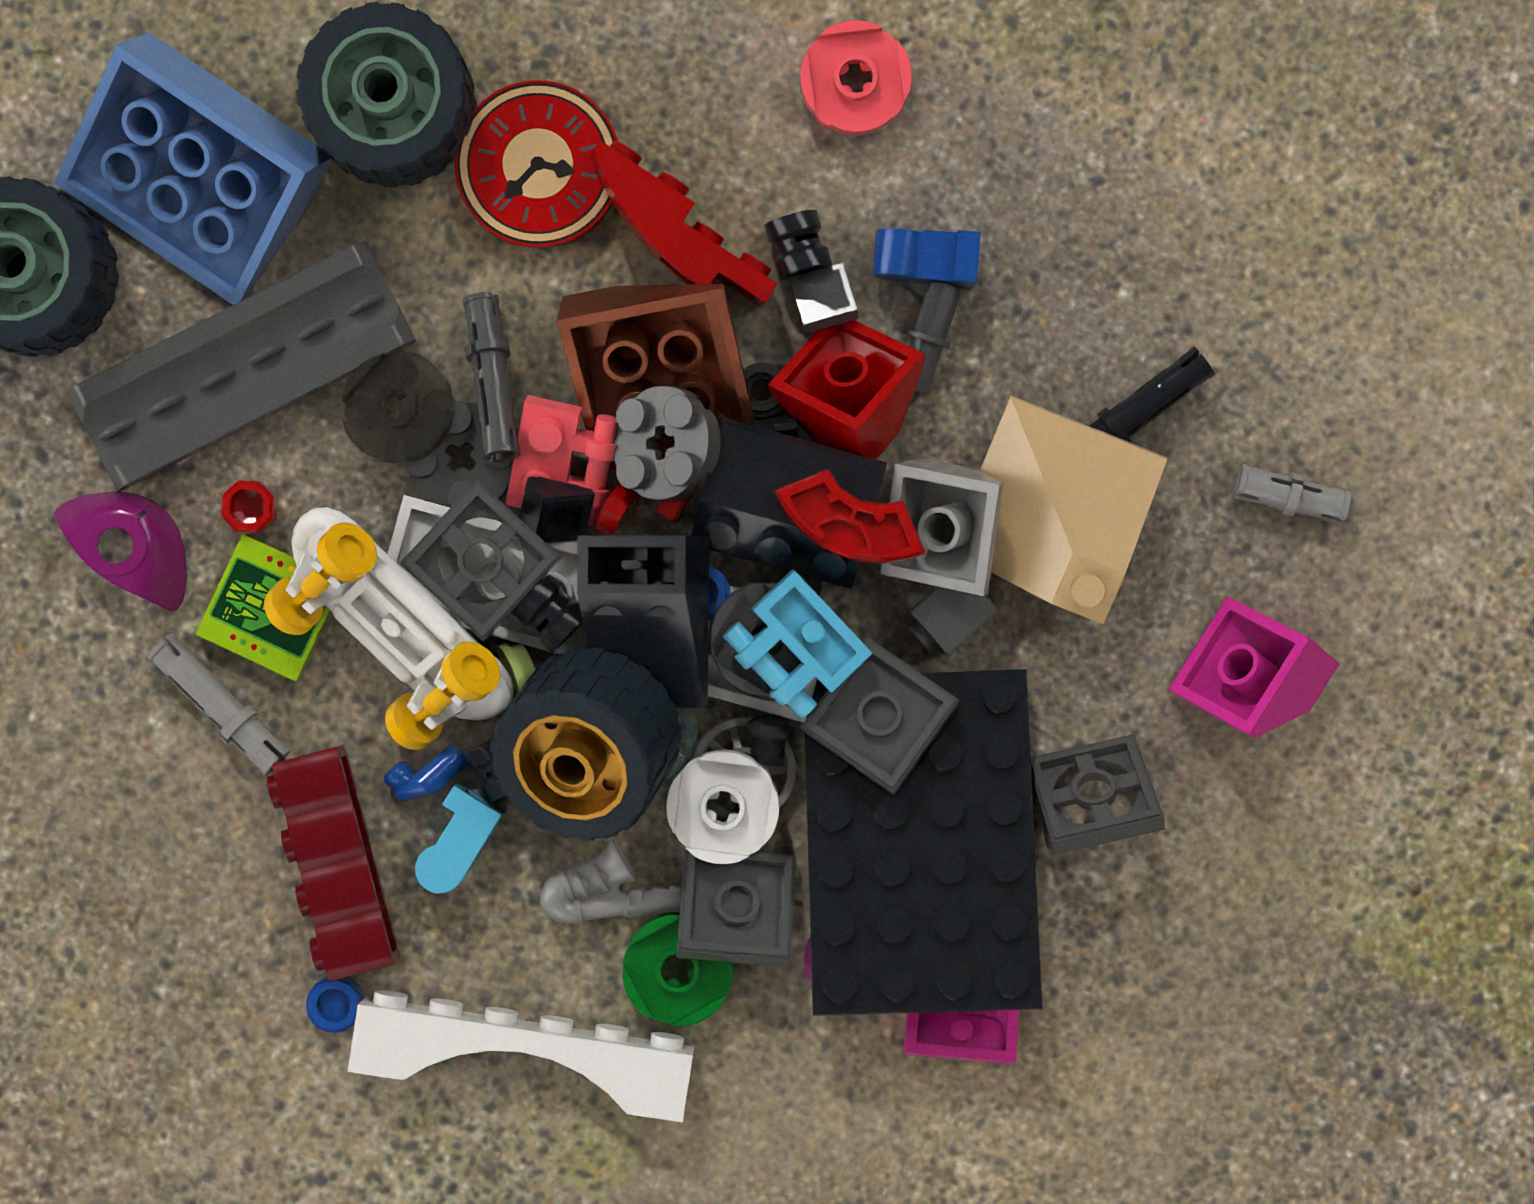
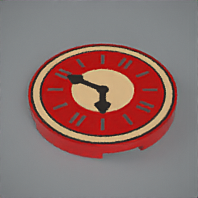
(531, 164)

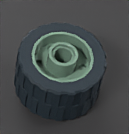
(360, 60)
(66, 273)

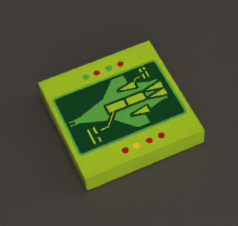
(238, 615)

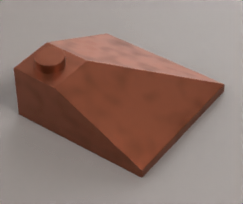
(653, 337)

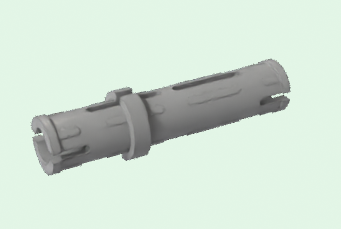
(218, 704)

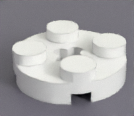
(697, 825)

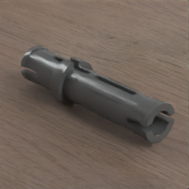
(488, 357)

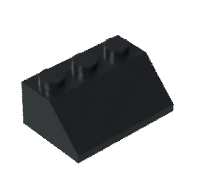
(745, 516)

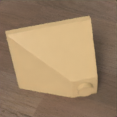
(1067, 506)

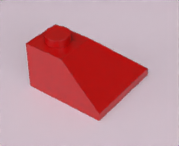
(850, 387)

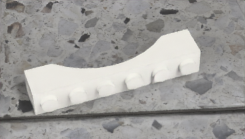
(638, 1073)

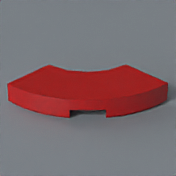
(850, 525)

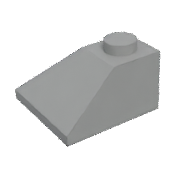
(955, 521)

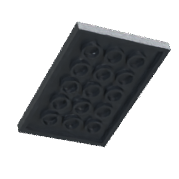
(934, 887)

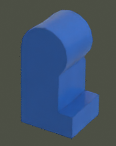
(927, 256)

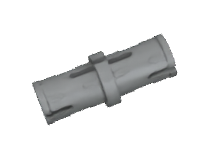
(1291, 494)

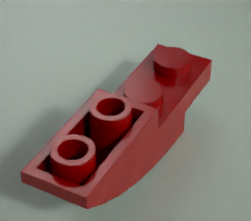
(655, 215)

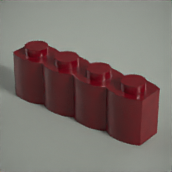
(335, 863)

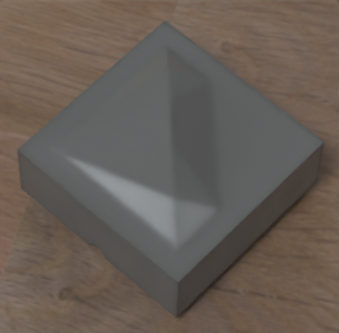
(824, 298)

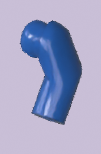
(429, 778)

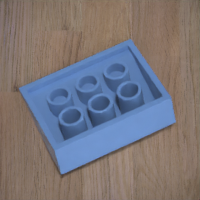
(190, 167)

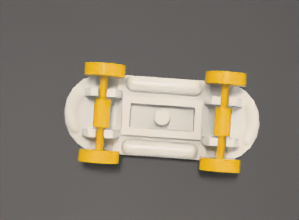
(394, 621)

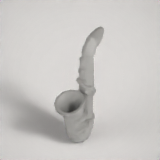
(594, 893)

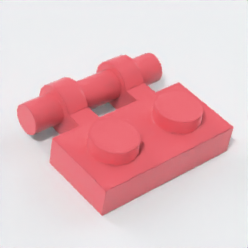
(547, 445)

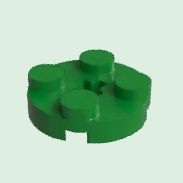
(669, 999)

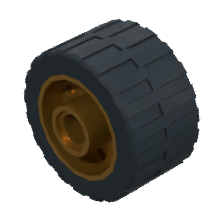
(586, 744)

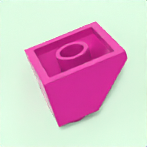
(1253, 671)

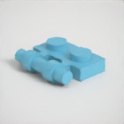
(810, 632)

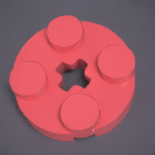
(877, 54)

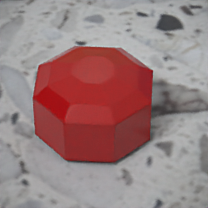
(249, 506)

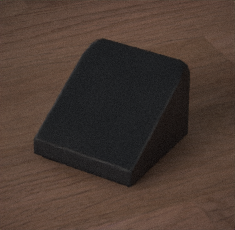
(556, 509)

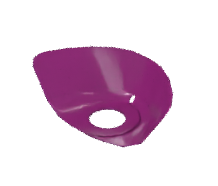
(158, 555)

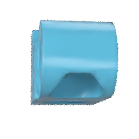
(452, 857)

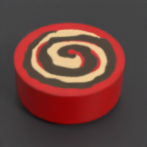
(617, 511)

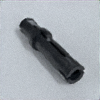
(1155, 396)

